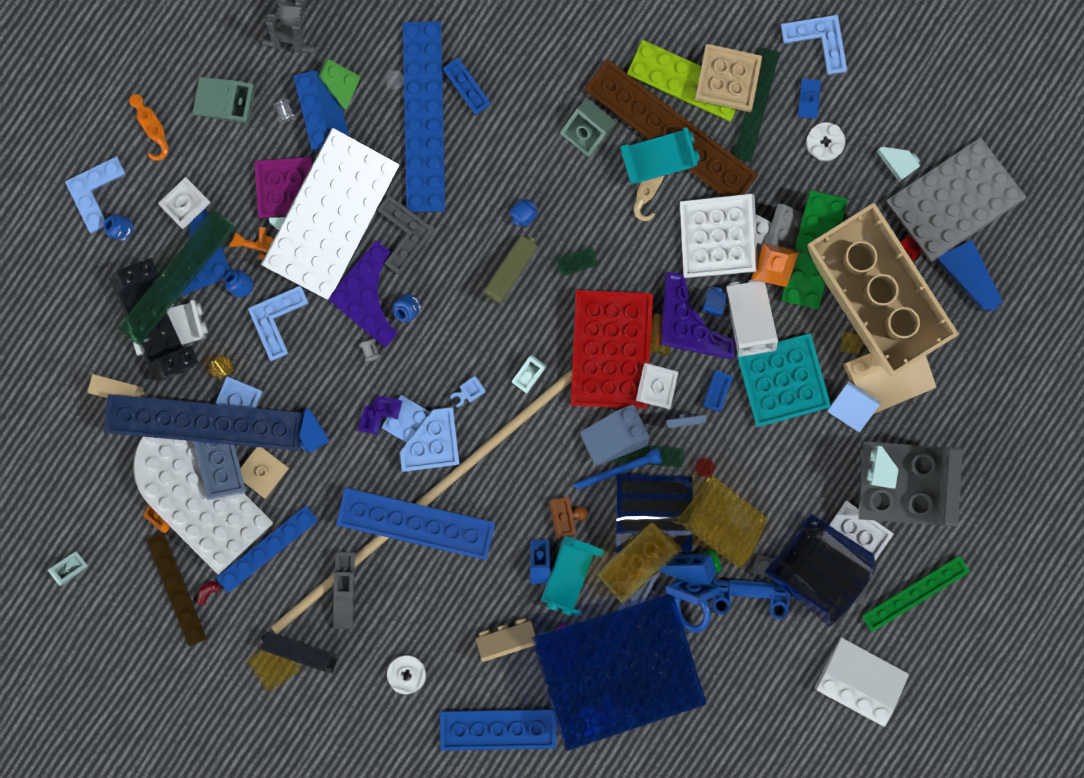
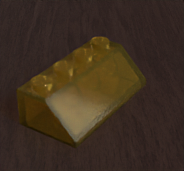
(639, 562)

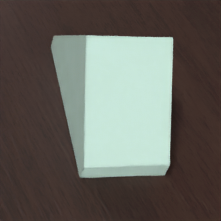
(67, 568)

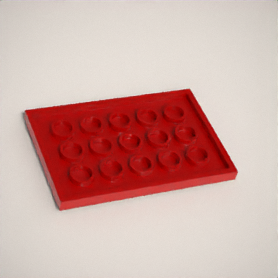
(610, 347)

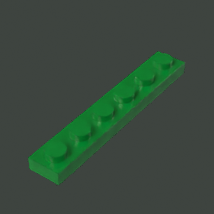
(915, 593)

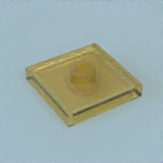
(273, 669)

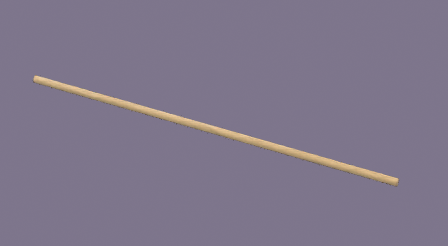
(432, 494)

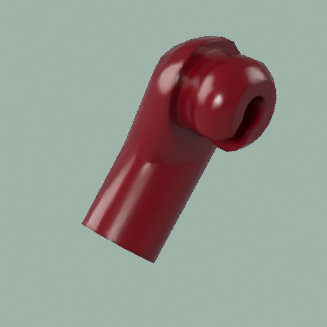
(205, 590)

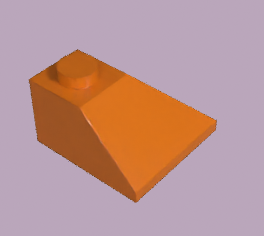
(775, 265)

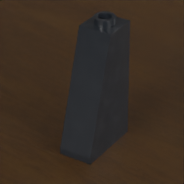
(299, 652)

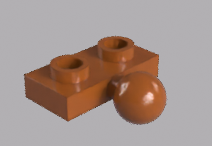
(564, 517)

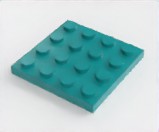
(784, 381)

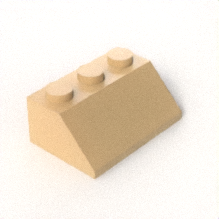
(505, 640)

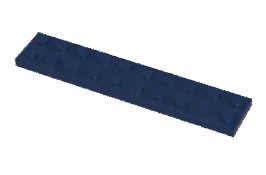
(202, 422)

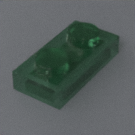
(577, 262)

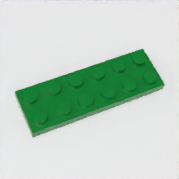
(821, 214)

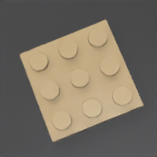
(728, 78)

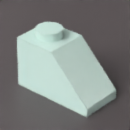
(899, 161)

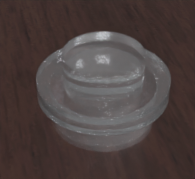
(394, 80)

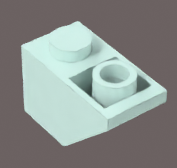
(883, 470)

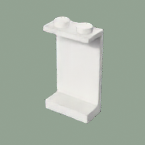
(186, 322)

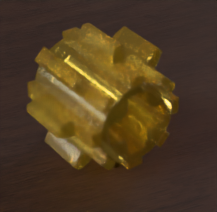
(221, 367)

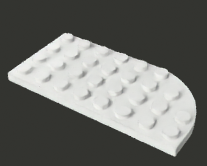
(174, 488)

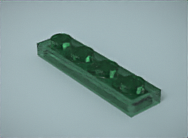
(670, 456)

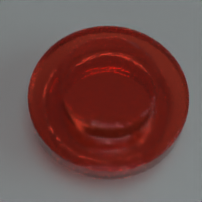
(705, 467)

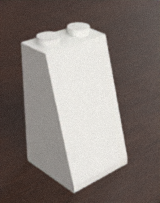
(751, 318)

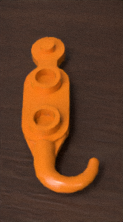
(151, 125)

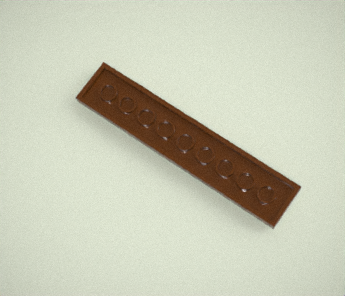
(656, 119)

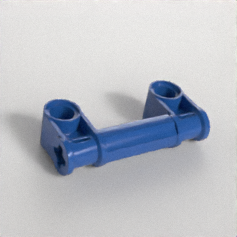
(751, 589)

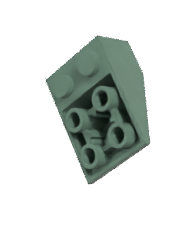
(224, 100)

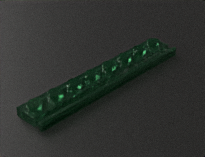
(176, 277)

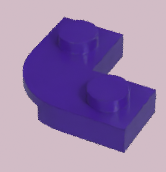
(373, 414)

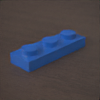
(466, 86)

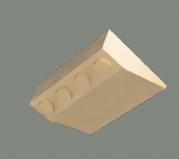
(888, 389)

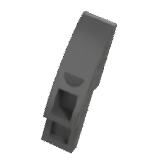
(344, 590)

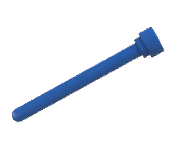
(652, 457)

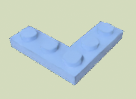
(825, 28)
(83, 185)
(265, 313)

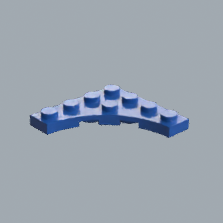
(215, 269)

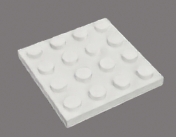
(719, 236)

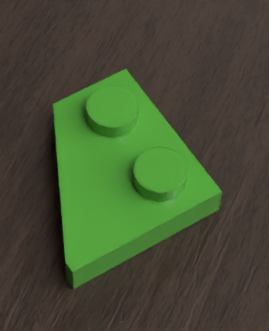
(340, 82)

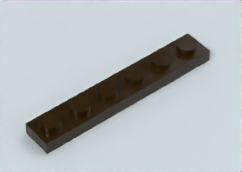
(176, 589)

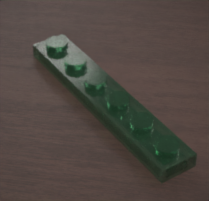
(752, 120)

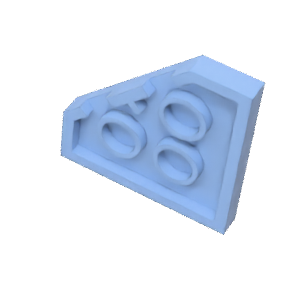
(432, 443)

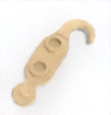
(644, 194)

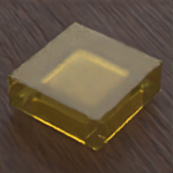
(850, 343)

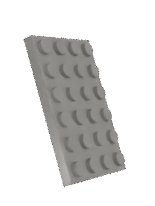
(955, 199)

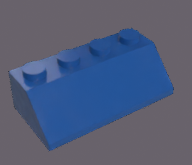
(319, 109)

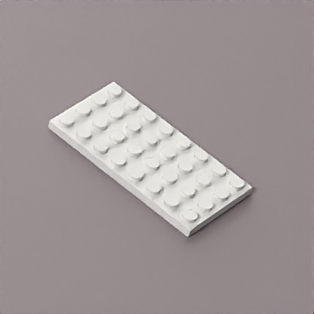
(330, 214)

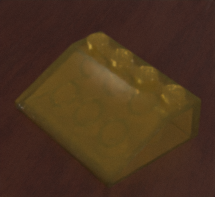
(724, 521)

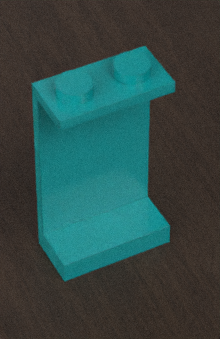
(659, 156)
(569, 575)

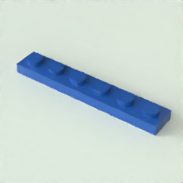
(267, 549)

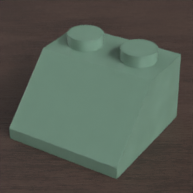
(587, 127)

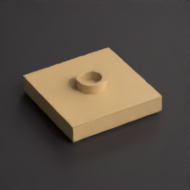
(262, 471)

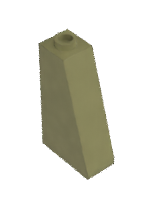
(511, 269)

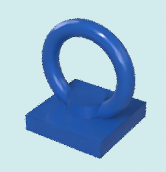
(694, 594)

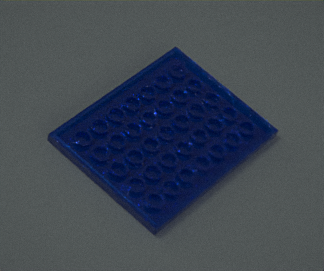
(618, 671)

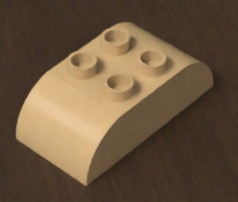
(881, 290)

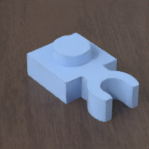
(470, 390)

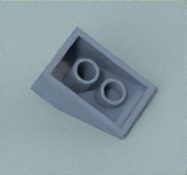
(615, 436)

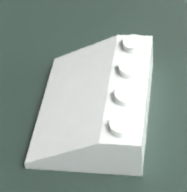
(862, 682)

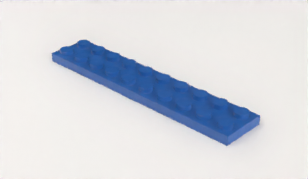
(424, 116)

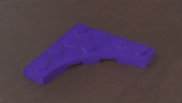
(359, 296)
(683, 326)

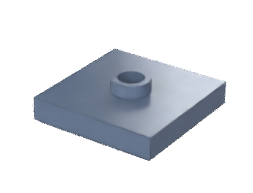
(685, 420)

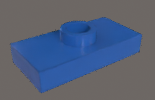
(809, 98)
(717, 391)

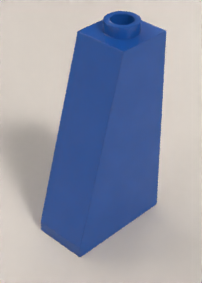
(970, 274)

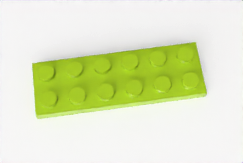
(672, 76)

